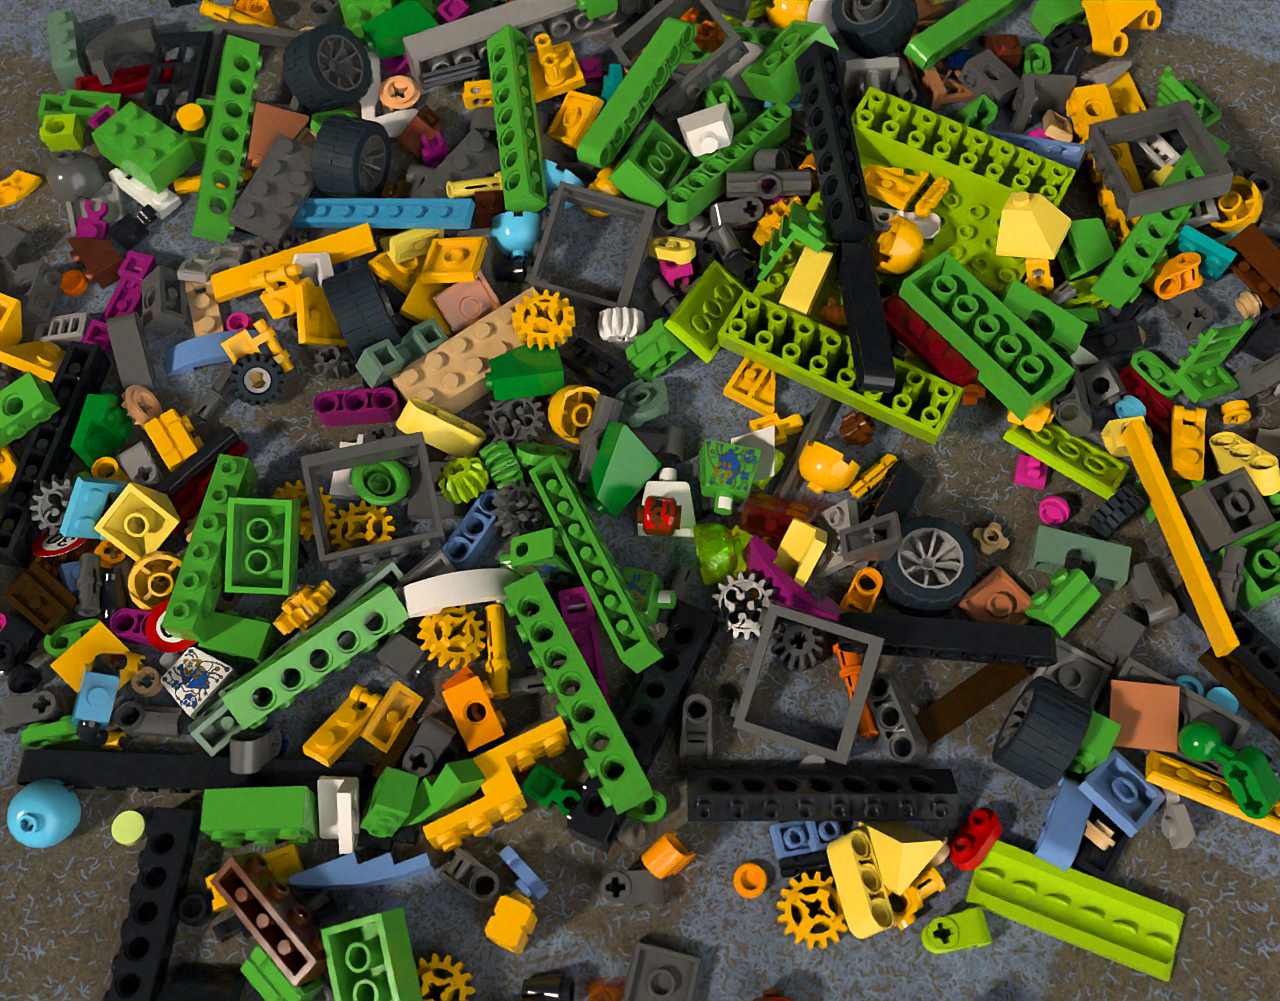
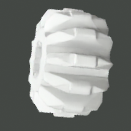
(621, 324)

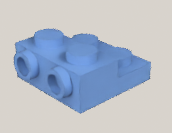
(1122, 793)

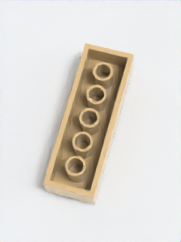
(456, 369)

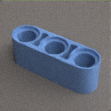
(473, 544)
(1063, 825)

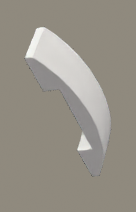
(457, 589)

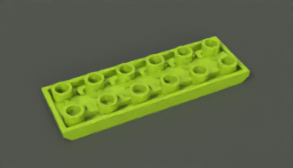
(1077, 909)

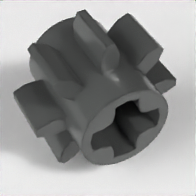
(332, 362)

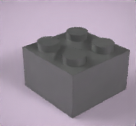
(1225, 509)

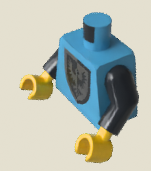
(97, 698)

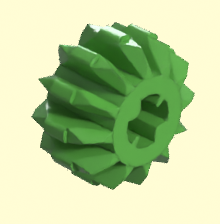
(500, 464)

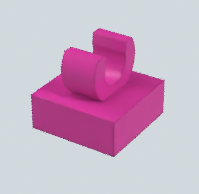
(672, 271)
(1030, 472)

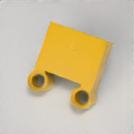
(1110, 16)

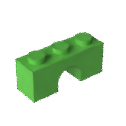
(1056, 326)

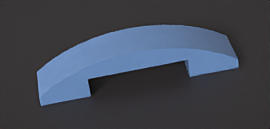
(203, 351)

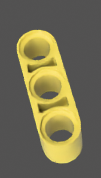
(806, 281)
(440, 428)
(1233, 452)
(859, 884)

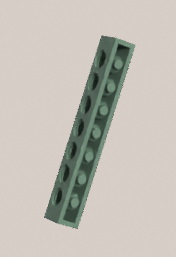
(217, 723)

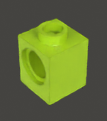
(62, 132)

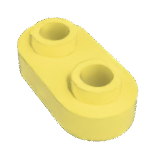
(672, 249)

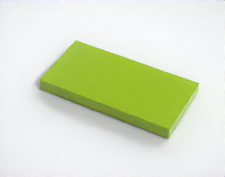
(705, 311)
(1070, 457)

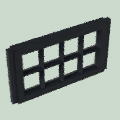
(173, 40)

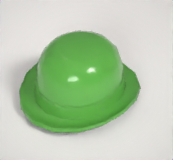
(381, 482)

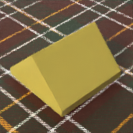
(138, 520)
(899, 851)

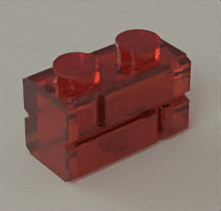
(770, 515)

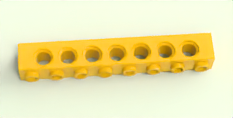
(1093, 105)

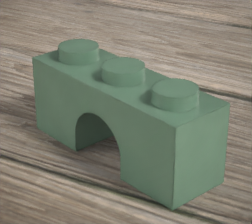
(65, 43)
(384, 359)
(1106, 560)

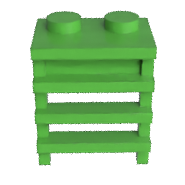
(1173, 91)
(803, 225)
(1201, 372)

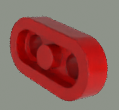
(978, 836)

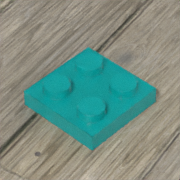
(1214, 256)

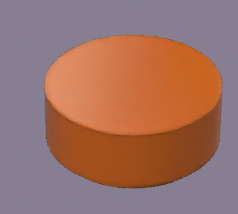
(74, 283)

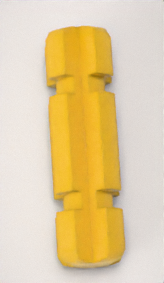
(931, 197)
(872, 476)

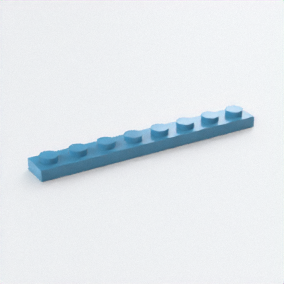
(386, 213)

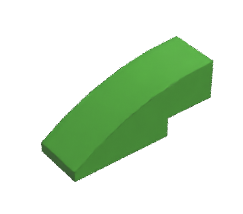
(81, 102)
(444, 791)

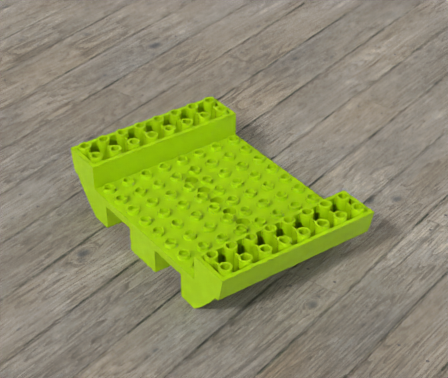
(981, 179)

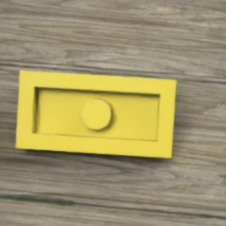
(409, 243)
(800, 550)

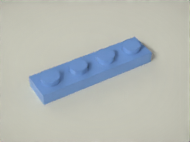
(1062, 152)

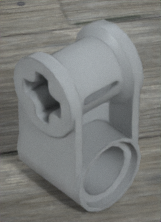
(140, 466)

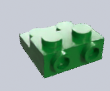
(100, 428)

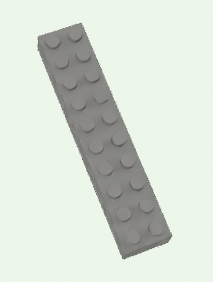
(467, 37)

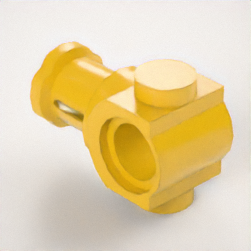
(913, 897)

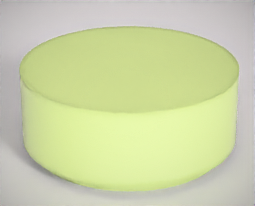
(129, 828)

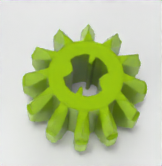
(463, 479)

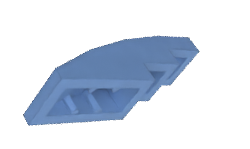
(351, 873)

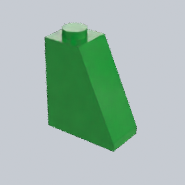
(386, 31)
(525, 373)
(619, 470)

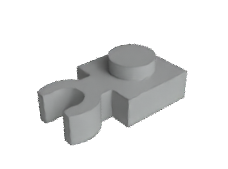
(1176, 821)

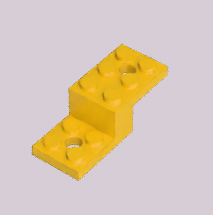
(501, 791)

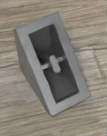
(872, 539)

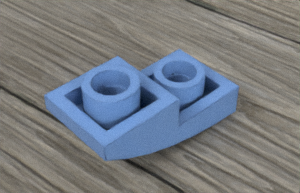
(803, 837)

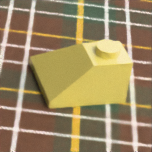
(1031, 227)

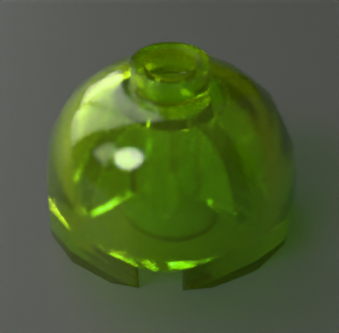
(716, 551)

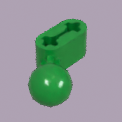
(1244, 770)

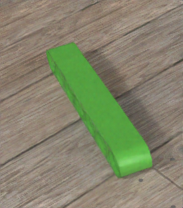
(956, 30)
(636, 93)
(709, 179)

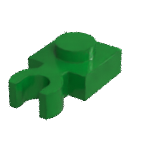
(545, 787)

